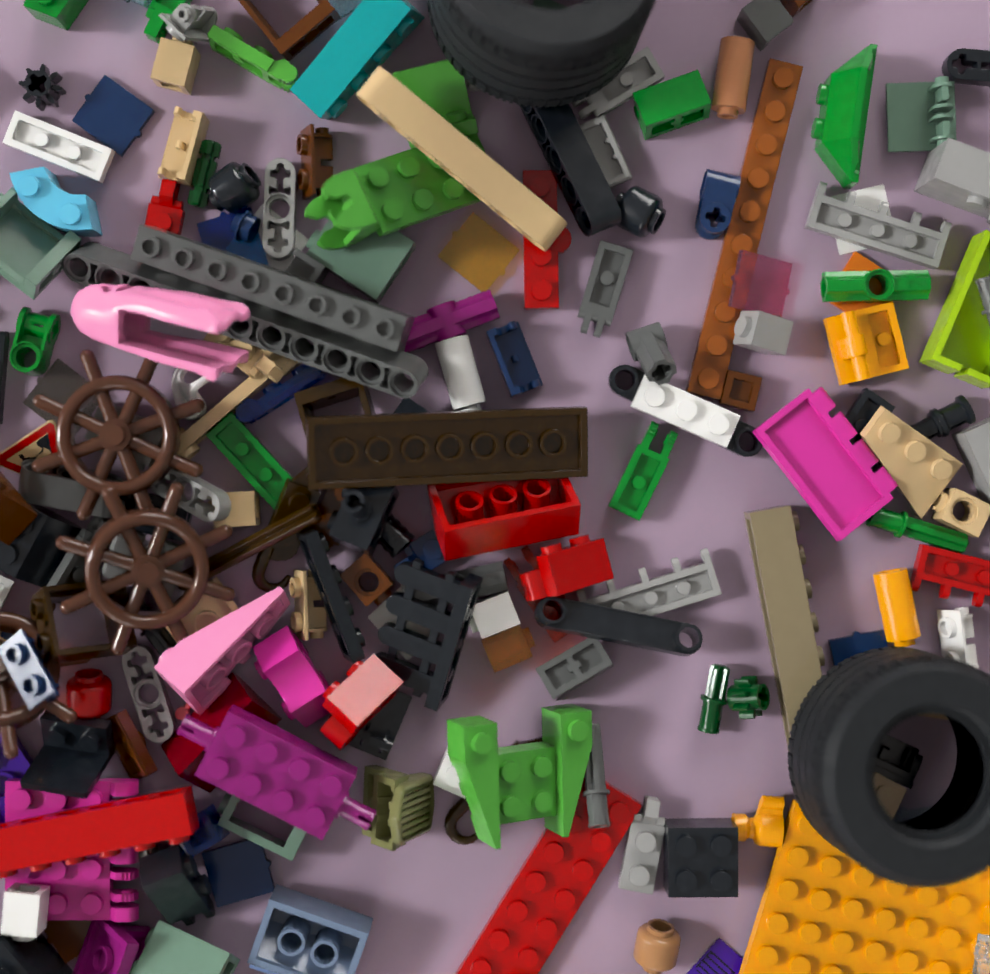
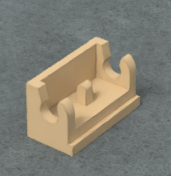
(183, 146)

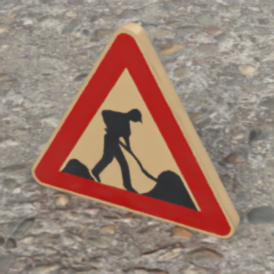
(32, 446)

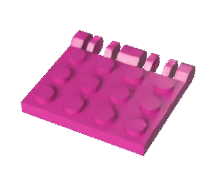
(82, 888)

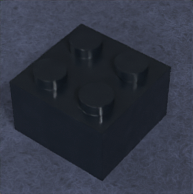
(700, 857)

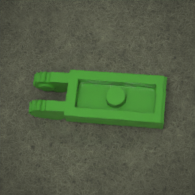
(255, 60)

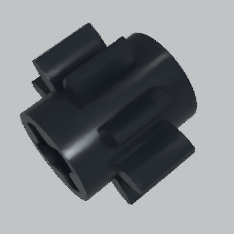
(34, 80)

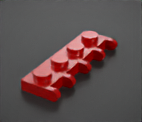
(950, 571)

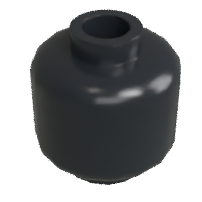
(234, 187)
(640, 211)

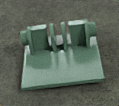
(920, 114)

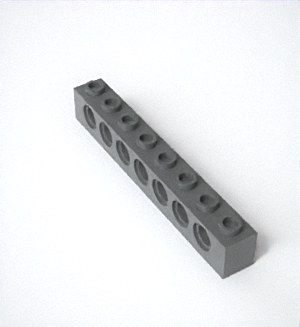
(272, 287)

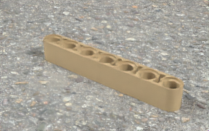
(461, 158)

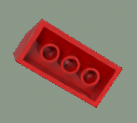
(501, 514)

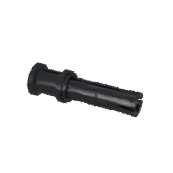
(945, 419)

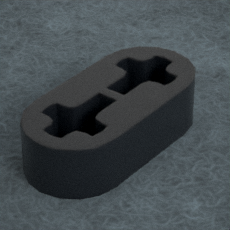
(970, 76)

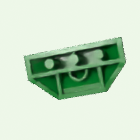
(844, 116)

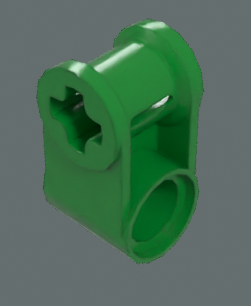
(34, 338)

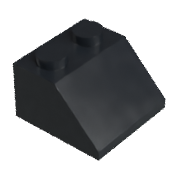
(34, 552)

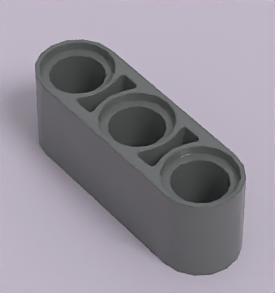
(57, 489)

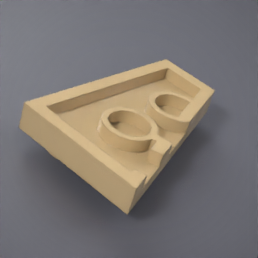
(910, 458)

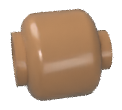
(657, 946)

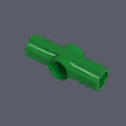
(896, 285)

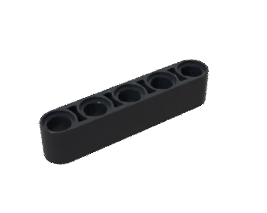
(574, 167)

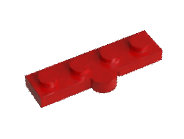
(541, 267)

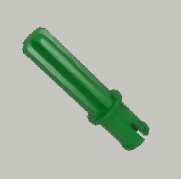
(902, 525)

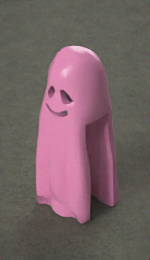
(123, 315)

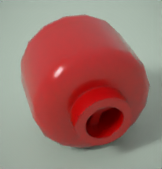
(89, 693)

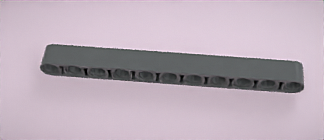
(101, 264)

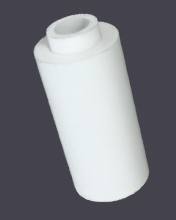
(460, 373)

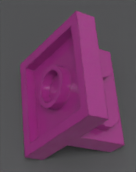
(110, 948)

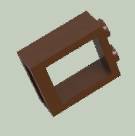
(301, 33)

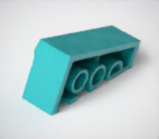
(354, 54)

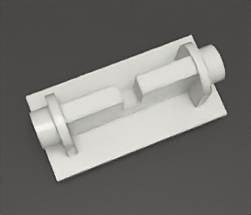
(954, 629)

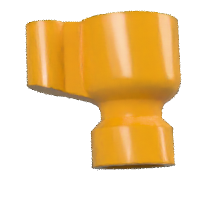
(767, 824)

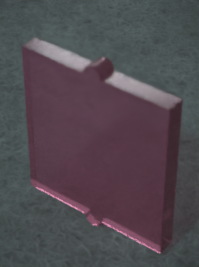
(760, 283)

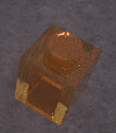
(508, 647)

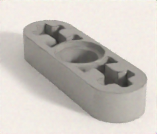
(289, 184)
(201, 491)
(166, 714)

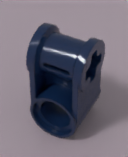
(718, 199)

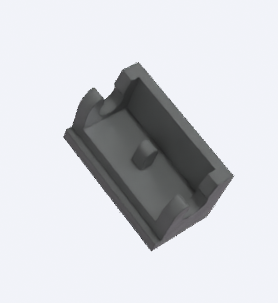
(574, 667)

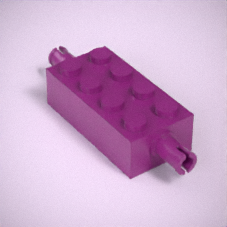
(277, 771)

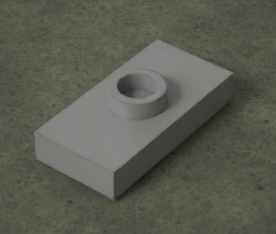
(606, 150)

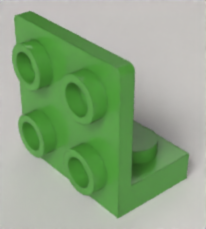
(443, 91)

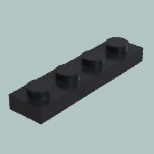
(327, 581)

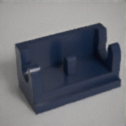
(514, 358)

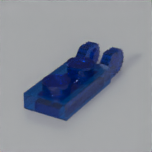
(278, 394)

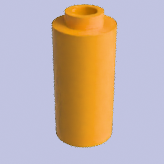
(897, 606)

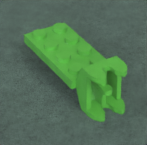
(386, 197)

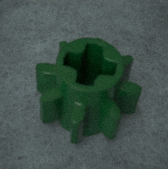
(748, 697)

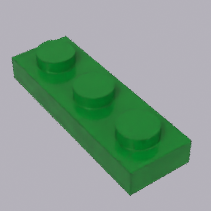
(250, 457)

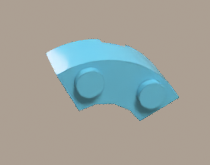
(47, 200)

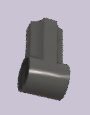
(651, 350)

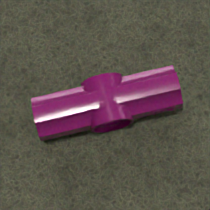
(451, 320)

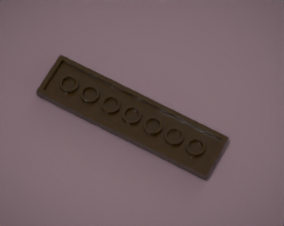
(446, 447)

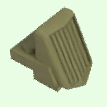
(402, 805)

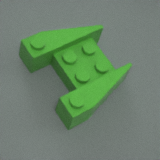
(522, 779)

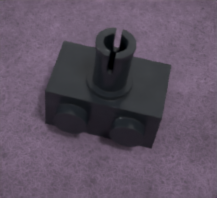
(362, 517)

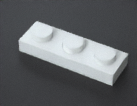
(58, 146)
(686, 411)

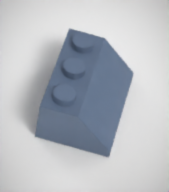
(308, 935)

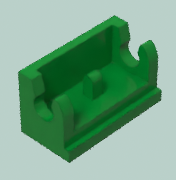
(671, 104)

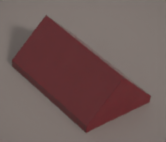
(188, 755)

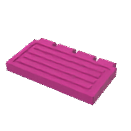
(824, 464)

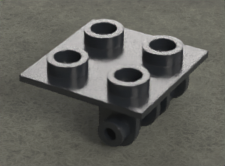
(382, 729)

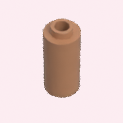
(732, 76)

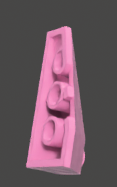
(202, 661)

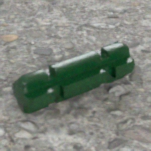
(204, 170)

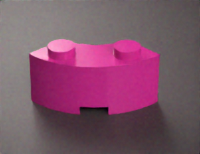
(291, 671)

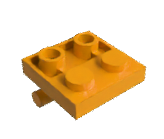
(866, 343)

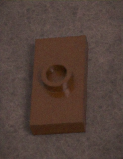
(131, 746)

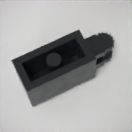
(176, 885)

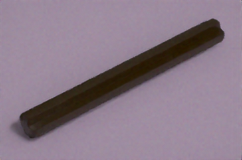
(261, 540)

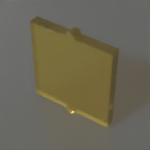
(478, 253)

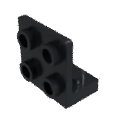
(71, 756)

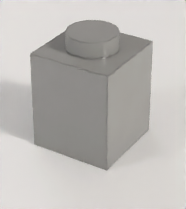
(762, 332)

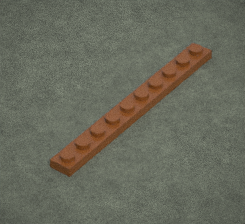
(746, 224)

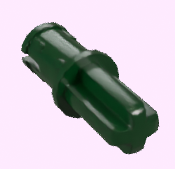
(714, 699)

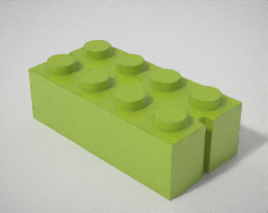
(961, 332)

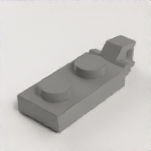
(643, 849)

